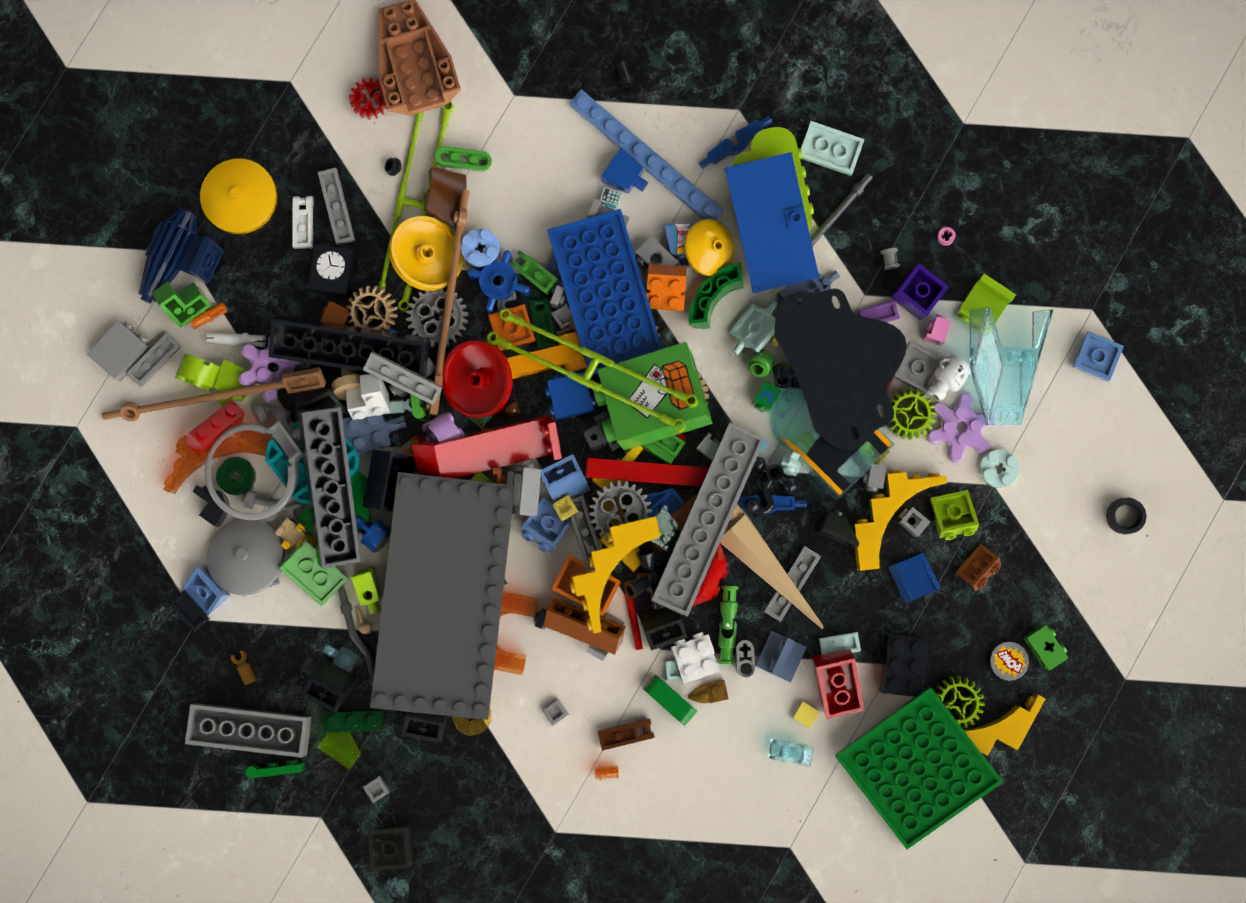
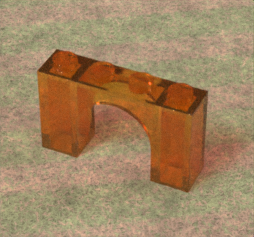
(521, 605)

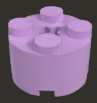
(442, 428)

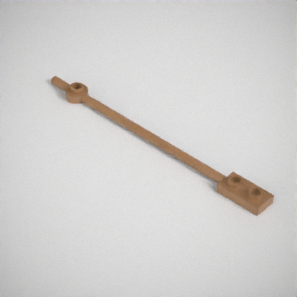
(460, 219)
(292, 381)

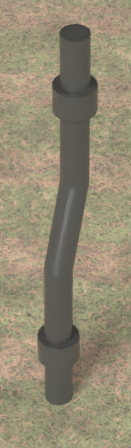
(346, 608)

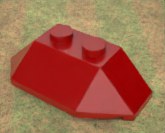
(716, 571)

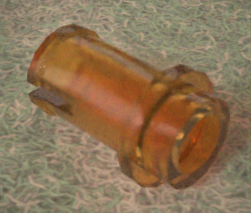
(606, 772)

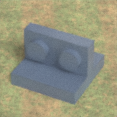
(780, 656)

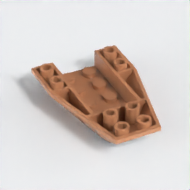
(413, 61)

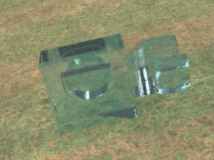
(344, 657)

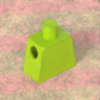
(228, 380)
(365, 581)

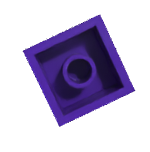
(919, 291)

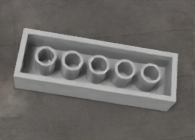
(248, 730)

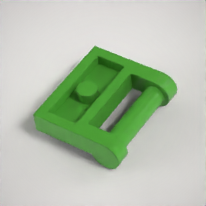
(418, 409)

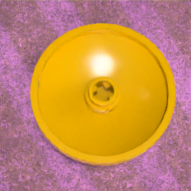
(238, 196)
(423, 252)

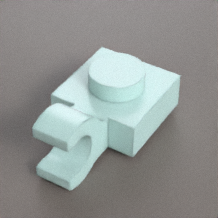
(791, 464)

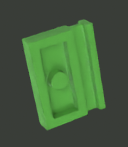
(665, 449)

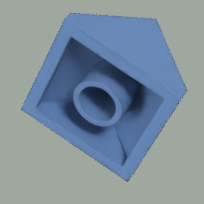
(205, 591)

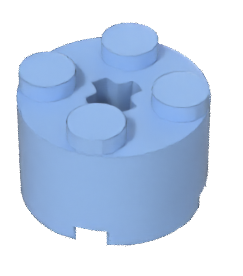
(471, 244)

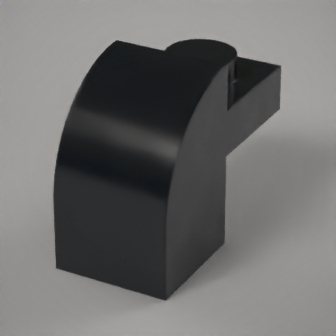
(212, 512)

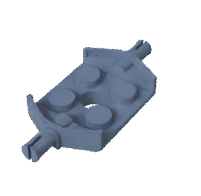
(815, 285)

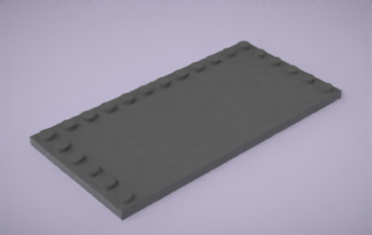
(442, 596)

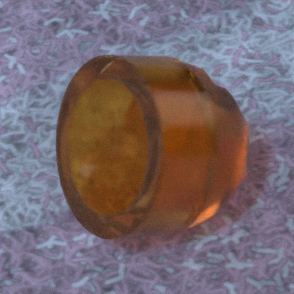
(511, 409)

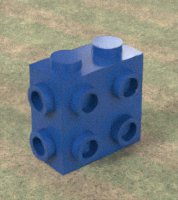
(568, 397)

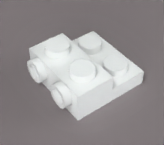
(695, 658)

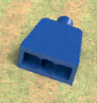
(624, 173)

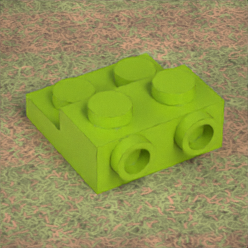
(954, 515)

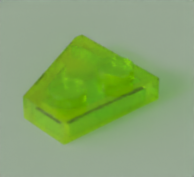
(341, 748)

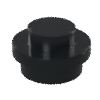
(393, 166)

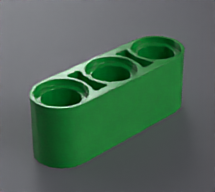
(670, 700)

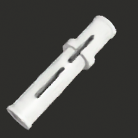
(235, 339)

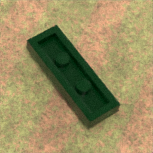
(352, 721)

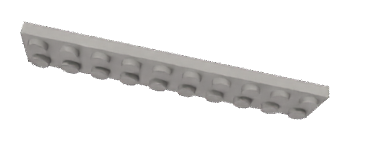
(708, 519)

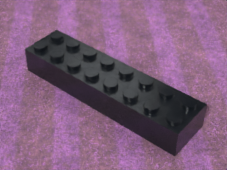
(344, 345)
(329, 486)

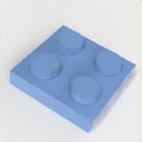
(1098, 356)

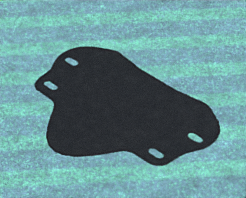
(840, 364)

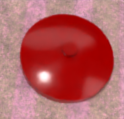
(477, 379)

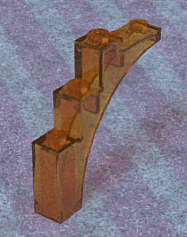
(244, 443)

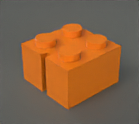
(666, 287)

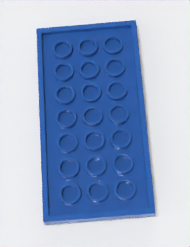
(604, 288)

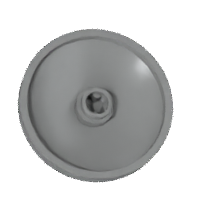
(245, 557)

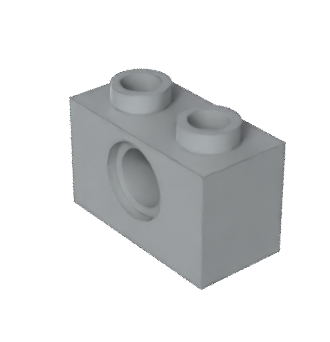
(653, 248)

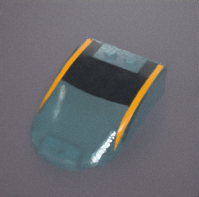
(830, 466)

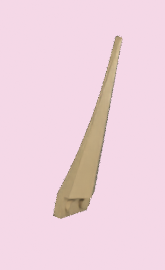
(749, 546)

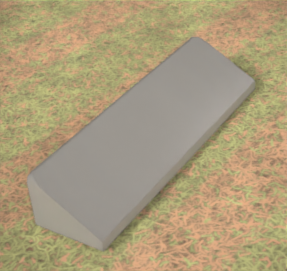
(584, 530)

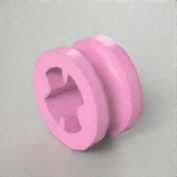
(941, 233)

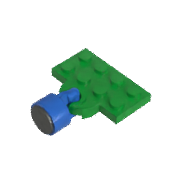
(375, 534)

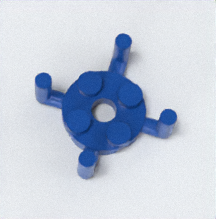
(501, 292)

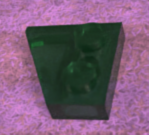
(668, 530)

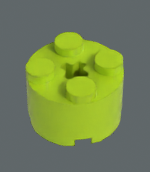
(197, 372)

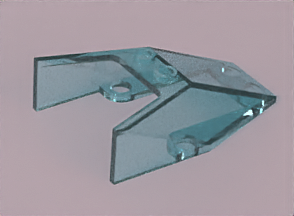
(1002, 373)

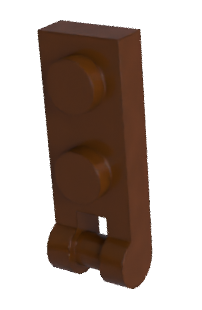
(625, 734)

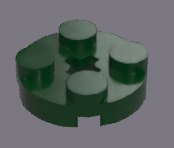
(228, 468)

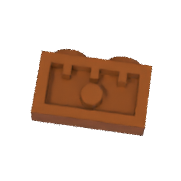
(979, 567)

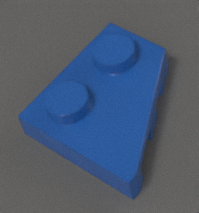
(668, 498)

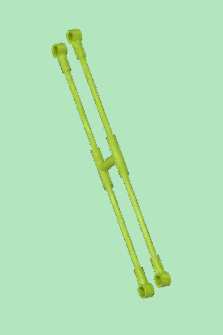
(401, 200)
(585, 379)

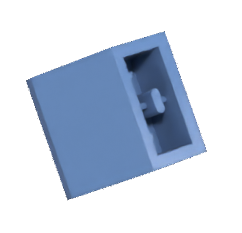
(564, 479)

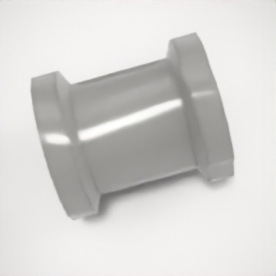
(890, 259)

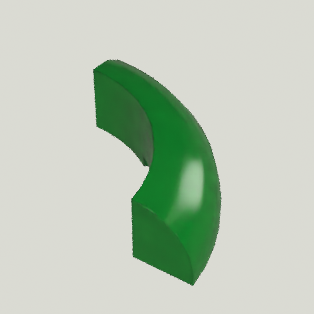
(711, 292)

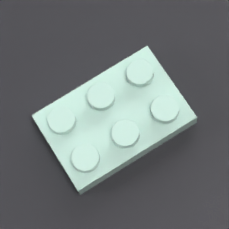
(831, 148)

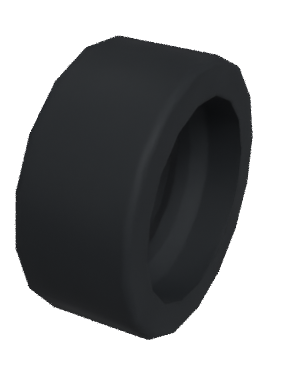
(1141, 516)

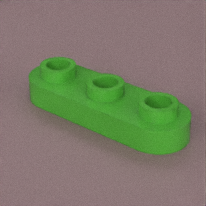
(471, 156)

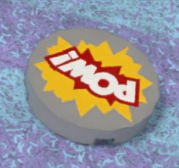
(1009, 661)

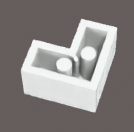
(369, 399)

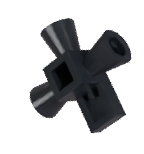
(647, 577)

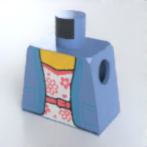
(675, 239)

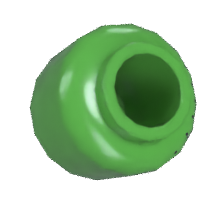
(761, 363)

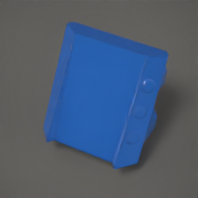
(914, 577)

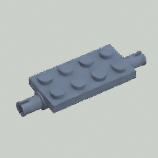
(371, 432)

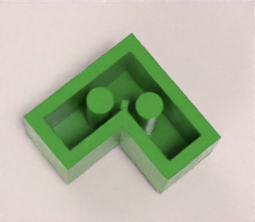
(181, 306)

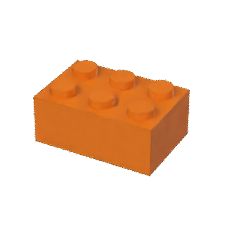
(576, 567)

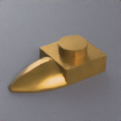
(710, 692)

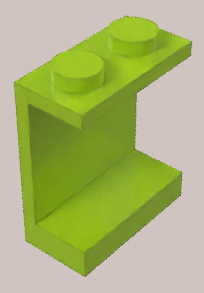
(985, 294)

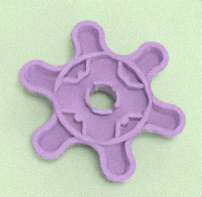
(259, 369)
(948, 432)

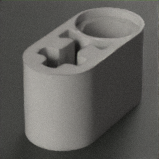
(749, 653)

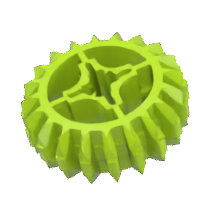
(917, 415)
(954, 693)

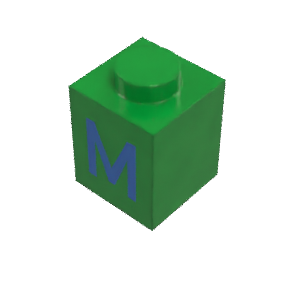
(766, 397)

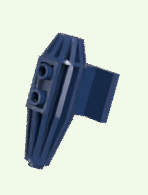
(177, 250)

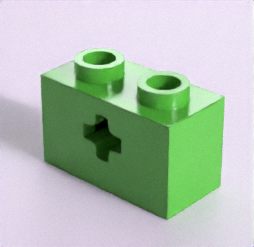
(1036, 642)

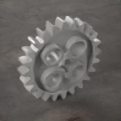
(431, 300)
(603, 517)

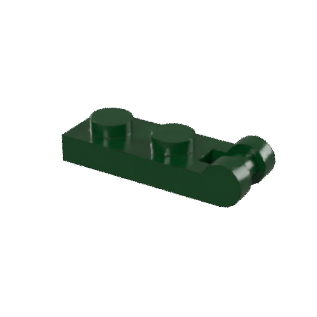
(543, 320)

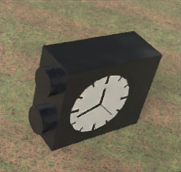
(331, 270)

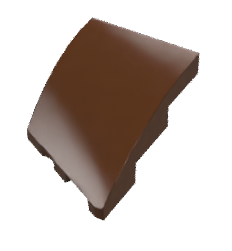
(444, 194)

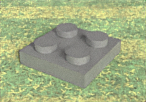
(918, 367)

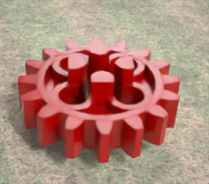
(359, 98)

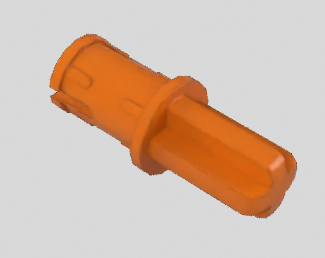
(208, 315)

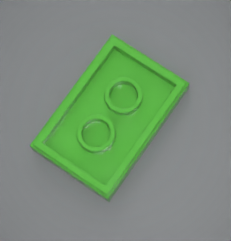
(304, 570)

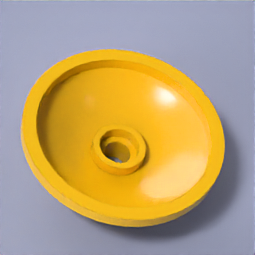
(702, 250)

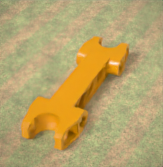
(559, 355)

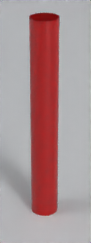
(634, 623)

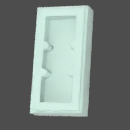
(839, 643)

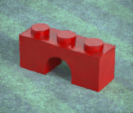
(204, 435)

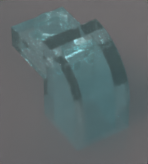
(791, 752)

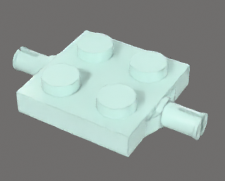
(754, 328)

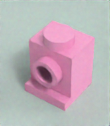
(937, 330)

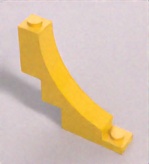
(1007, 729)

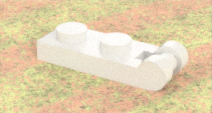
(303, 222)

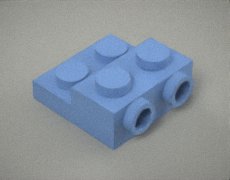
(545, 528)

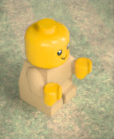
(293, 534)

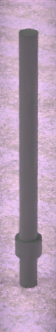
(856, 191)

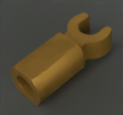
(244, 668)

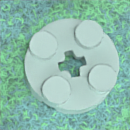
(993, 459)

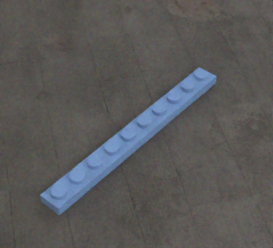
(645, 156)

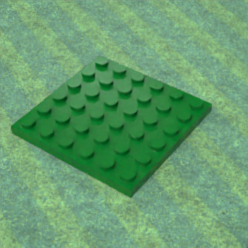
(918, 768)

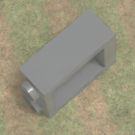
(526, 489)

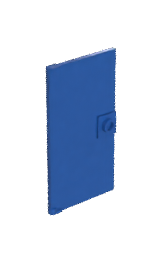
(772, 222)

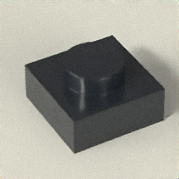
(540, 618)

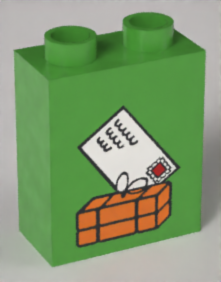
(670, 367)

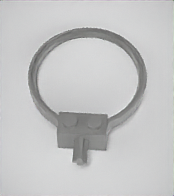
(290, 443)

